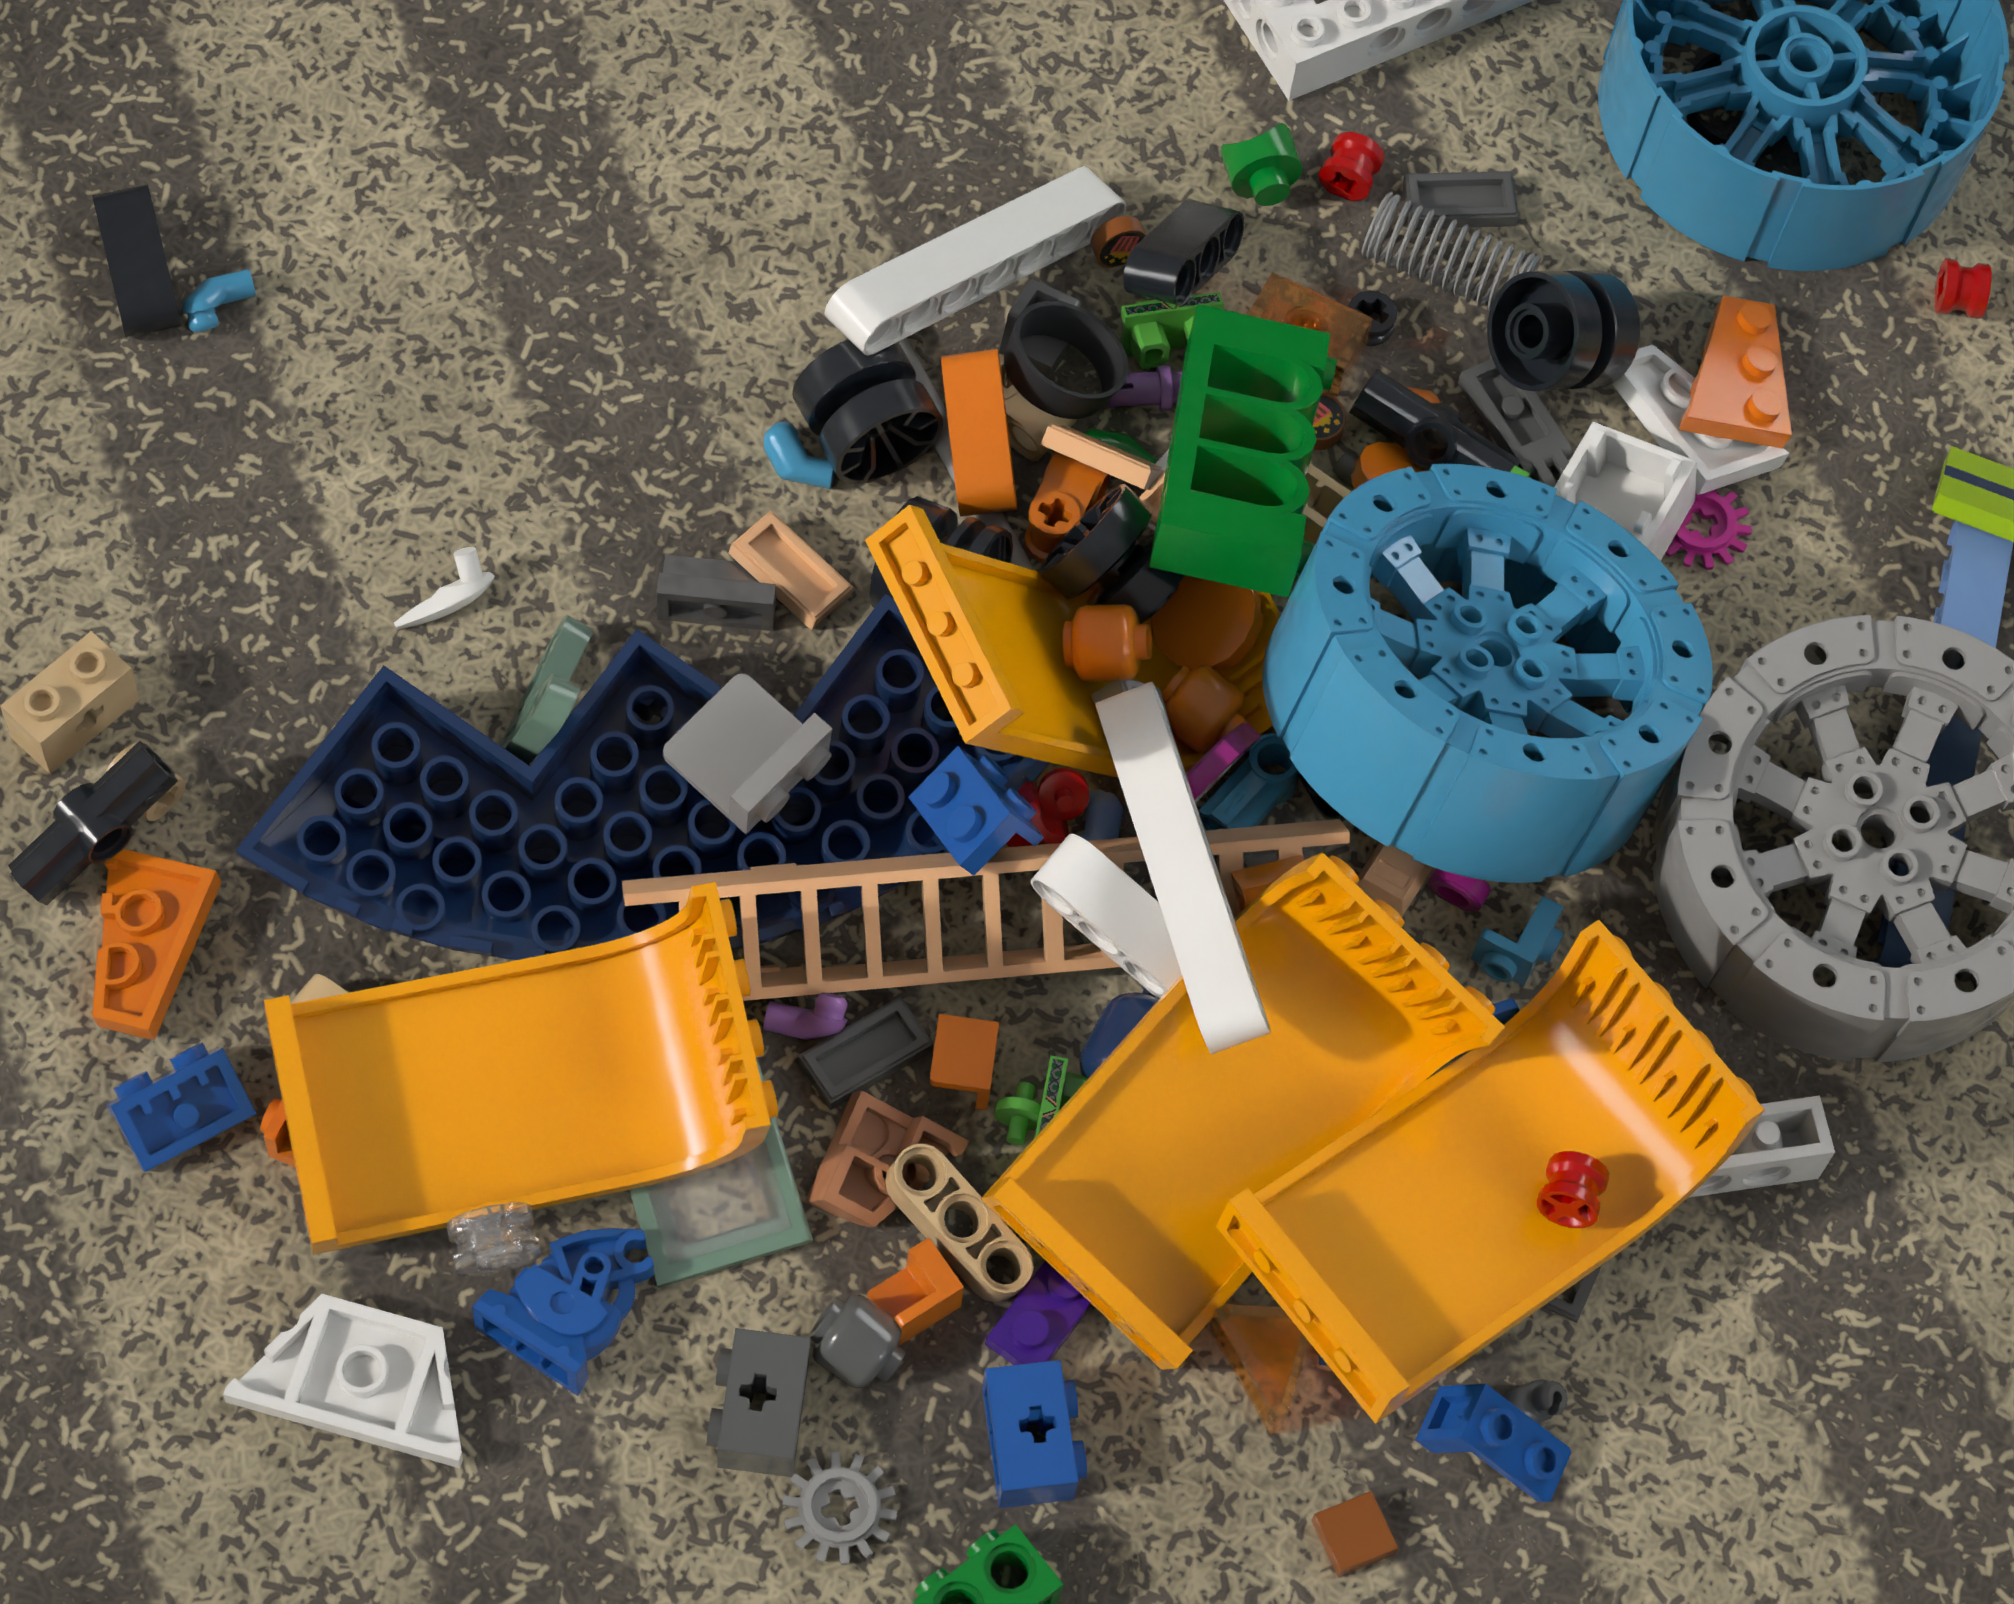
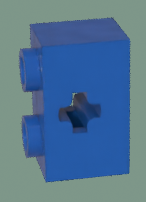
(1024, 1469)

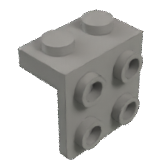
(748, 752)

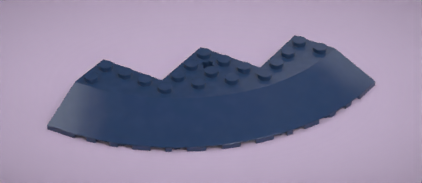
(477, 852)

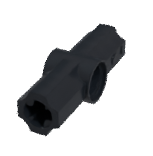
(1402, 416)
(92, 823)

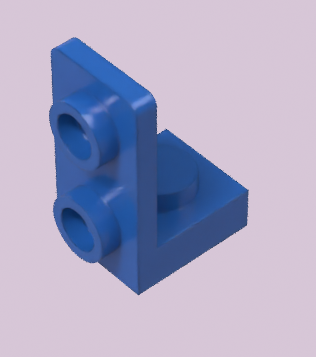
(1498, 1433)

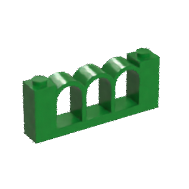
(1245, 437)

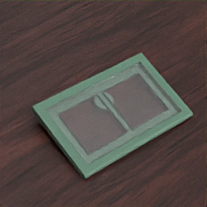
(723, 1213)

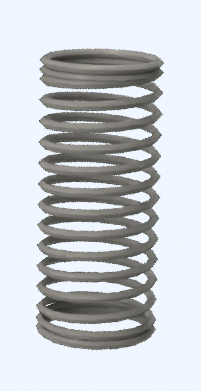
(1380, 227)

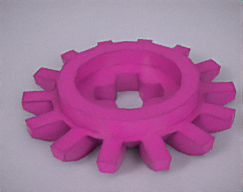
(1721, 535)

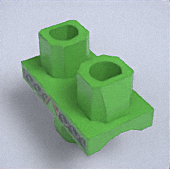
(1157, 327)
(1025, 1114)

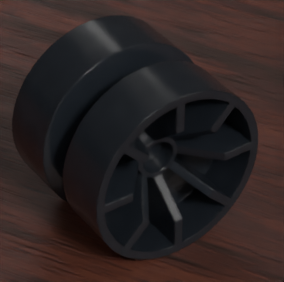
(1563, 330)
(867, 411)
(1106, 552)

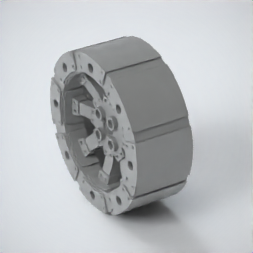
(1733, 933)

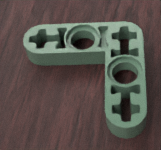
(549, 693)

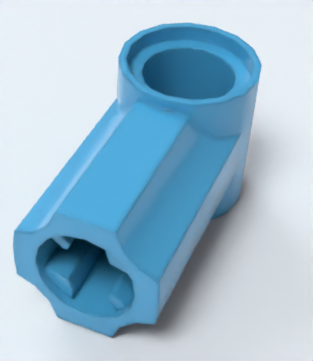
(1250, 791)

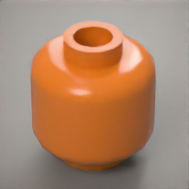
(1106, 642)
(1202, 706)

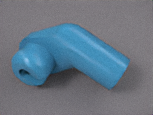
(791, 459)

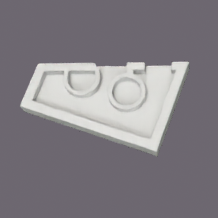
(1660, 396)

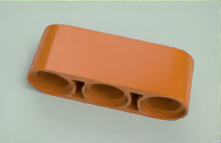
(979, 432)

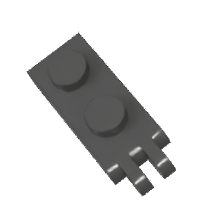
(1517, 422)

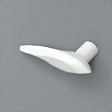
(454, 595)

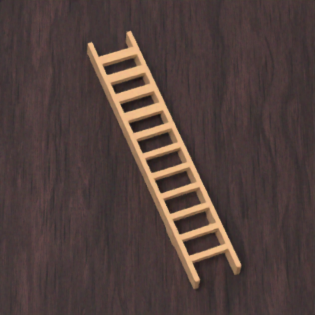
(778, 982)

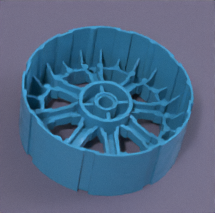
(1808, 80)
(1446, 752)

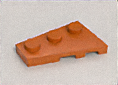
(1741, 377)
(149, 932)

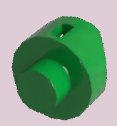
(1263, 166)

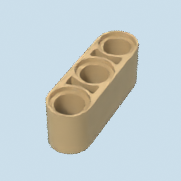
(950, 1192)

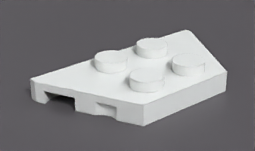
(359, 1378)

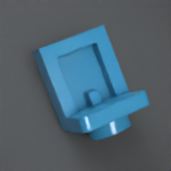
(1515, 961)

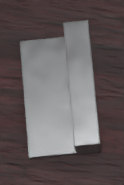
(714, 594)

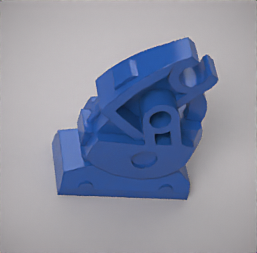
(561, 1308)

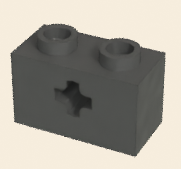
(765, 1438)

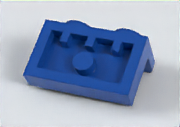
(180, 1106)

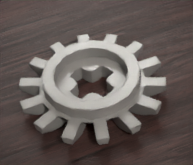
(851, 1485)

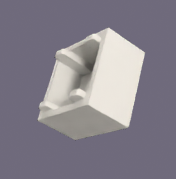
(1632, 484)

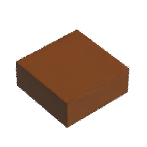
(1354, 1534)

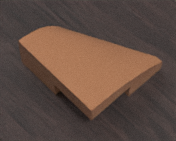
(864, 1149)

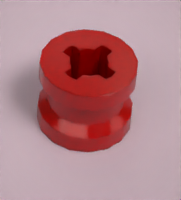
(1351, 166)
(1962, 288)
(1573, 1189)

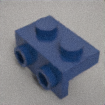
(973, 809)

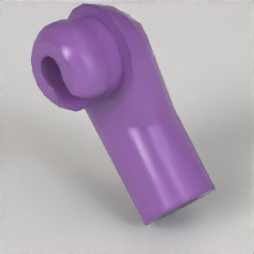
(806, 1023)

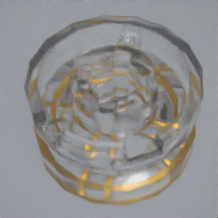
(493, 1239)

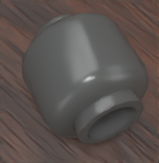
(857, 1341)

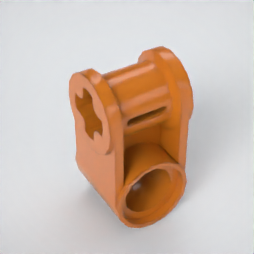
(1062, 499)

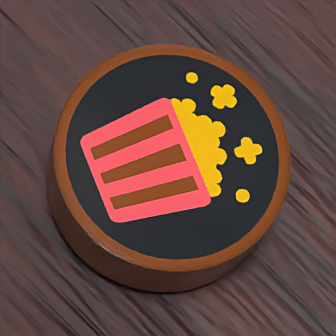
(1116, 239)
(1329, 422)

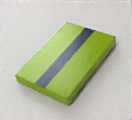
(1976, 493)

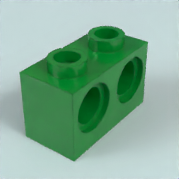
(973, 1580)

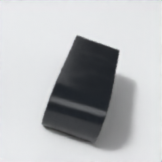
(1183, 252)
(136, 260)

